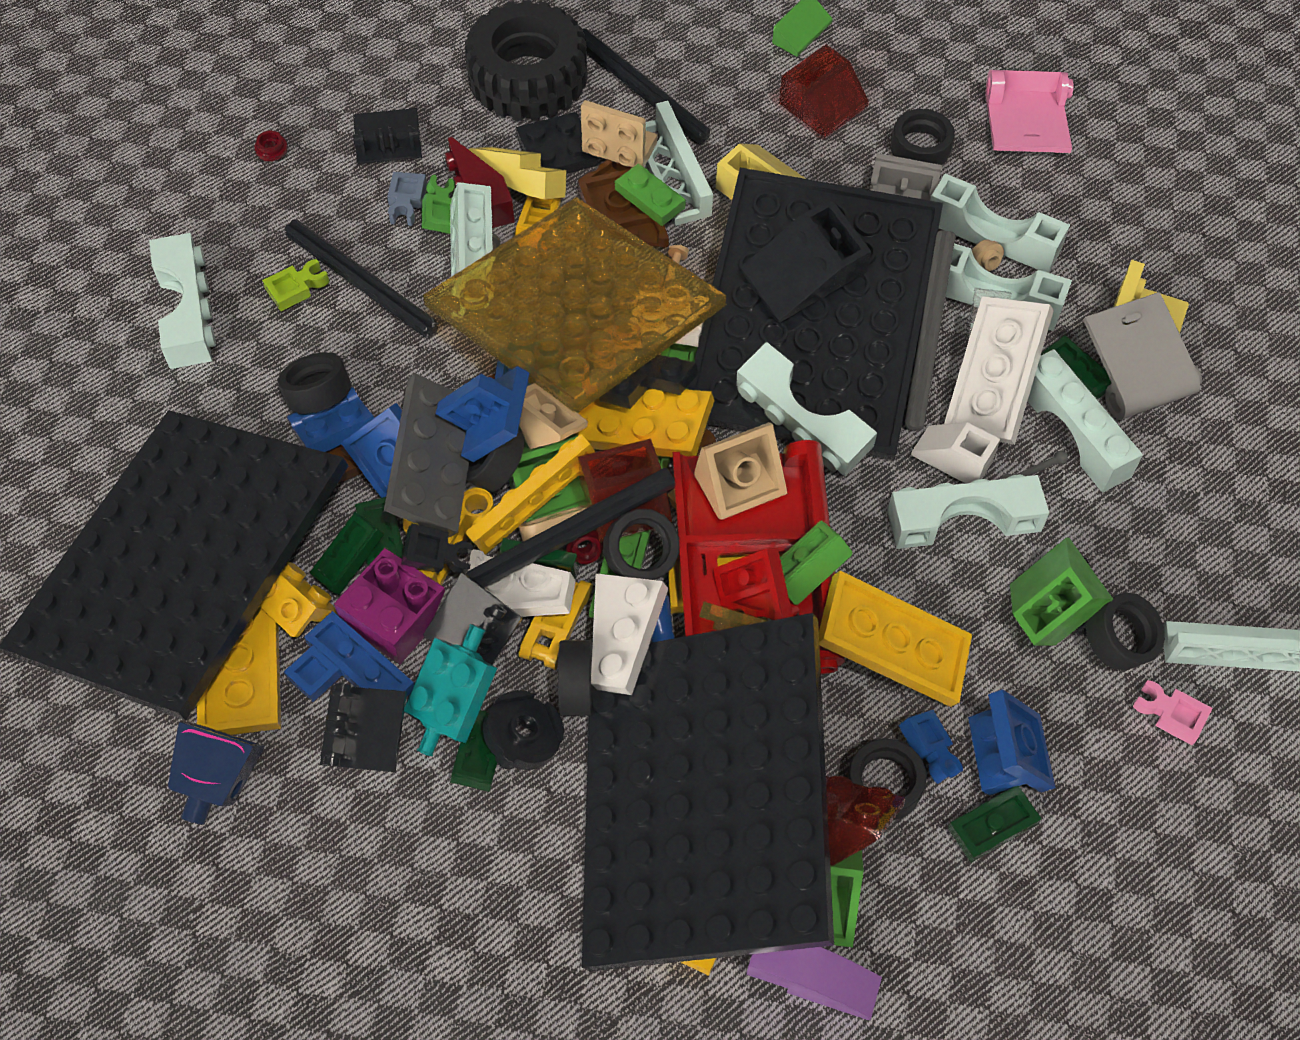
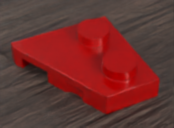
(754, 585)

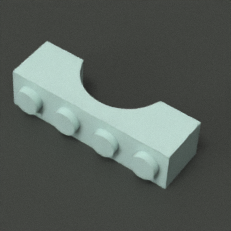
(1028, 241)
(1037, 288)
(184, 332)
(767, 382)
(1103, 446)
(1010, 503)

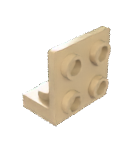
(615, 135)

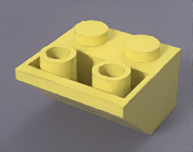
(750, 157)

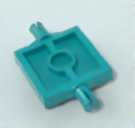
(450, 690)

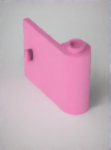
(1028, 110)

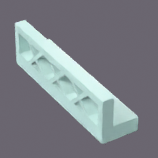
(685, 164)
(470, 225)
(1232, 646)

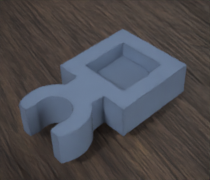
(404, 194)

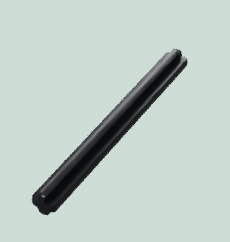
(643, 86)
(361, 278)
(572, 528)

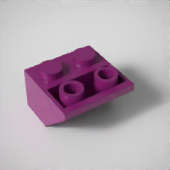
(390, 605)

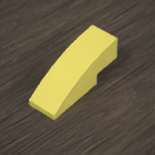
(524, 172)

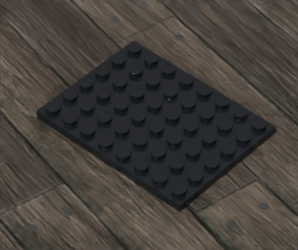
(848, 346)
(175, 562)
(709, 802)

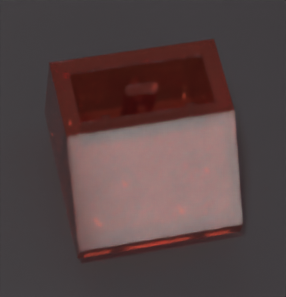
(823, 91)
(614, 470)
(857, 815)

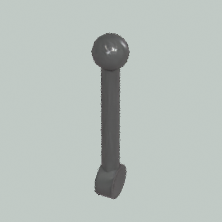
(1060, 457)

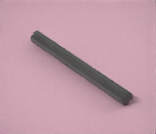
(929, 331)

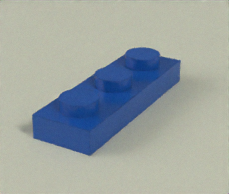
(356, 657)

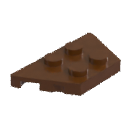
(599, 192)

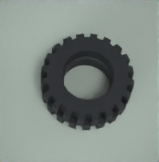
(519, 32)

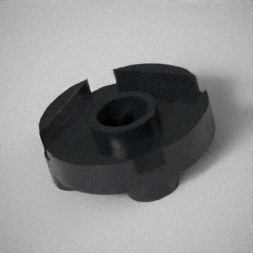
(512, 748)

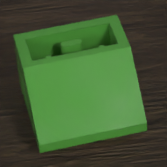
(1057, 595)

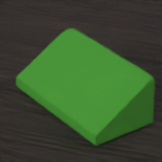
(801, 26)
(813, 560)

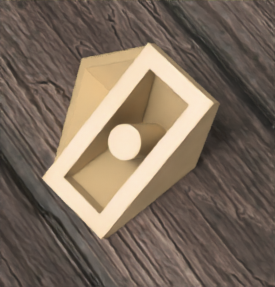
(546, 419)

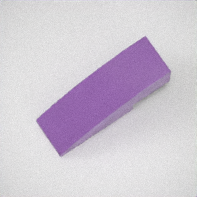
(820, 978)

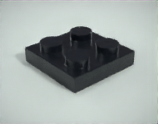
(558, 142)

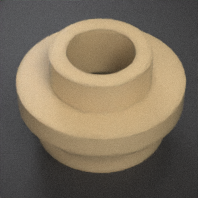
(988, 254)

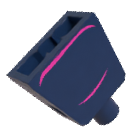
(209, 768)

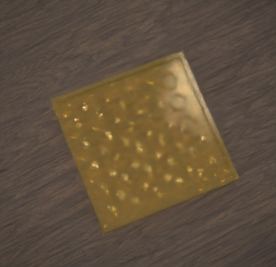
(575, 303)

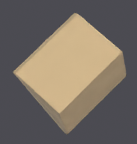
(741, 471)

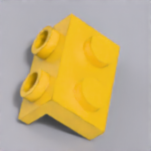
(295, 602)

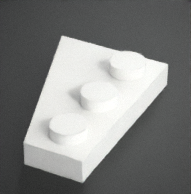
(532, 589)
(622, 629)

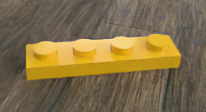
(530, 496)

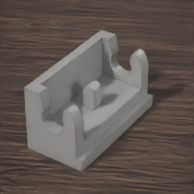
(905, 177)

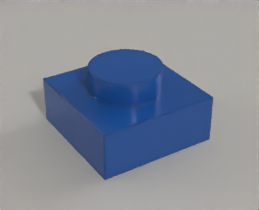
(312, 673)

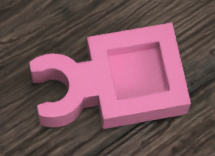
(1178, 714)

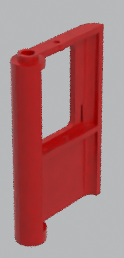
(768, 525)

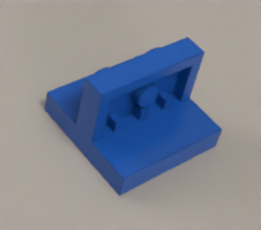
(486, 410)
(374, 447)
(1010, 746)

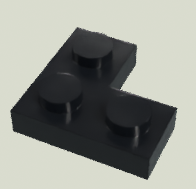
(660, 373)

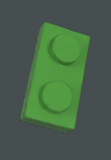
(650, 194)

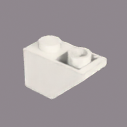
(957, 450)

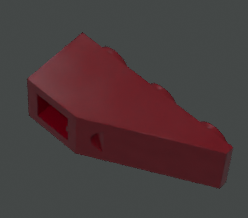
(473, 170)

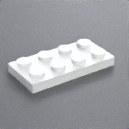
(1000, 366)

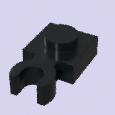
(430, 550)

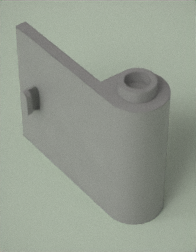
(1142, 358)

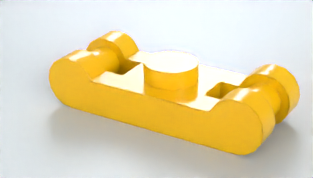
(556, 627)

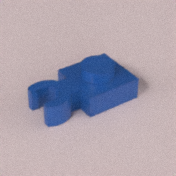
(931, 742)

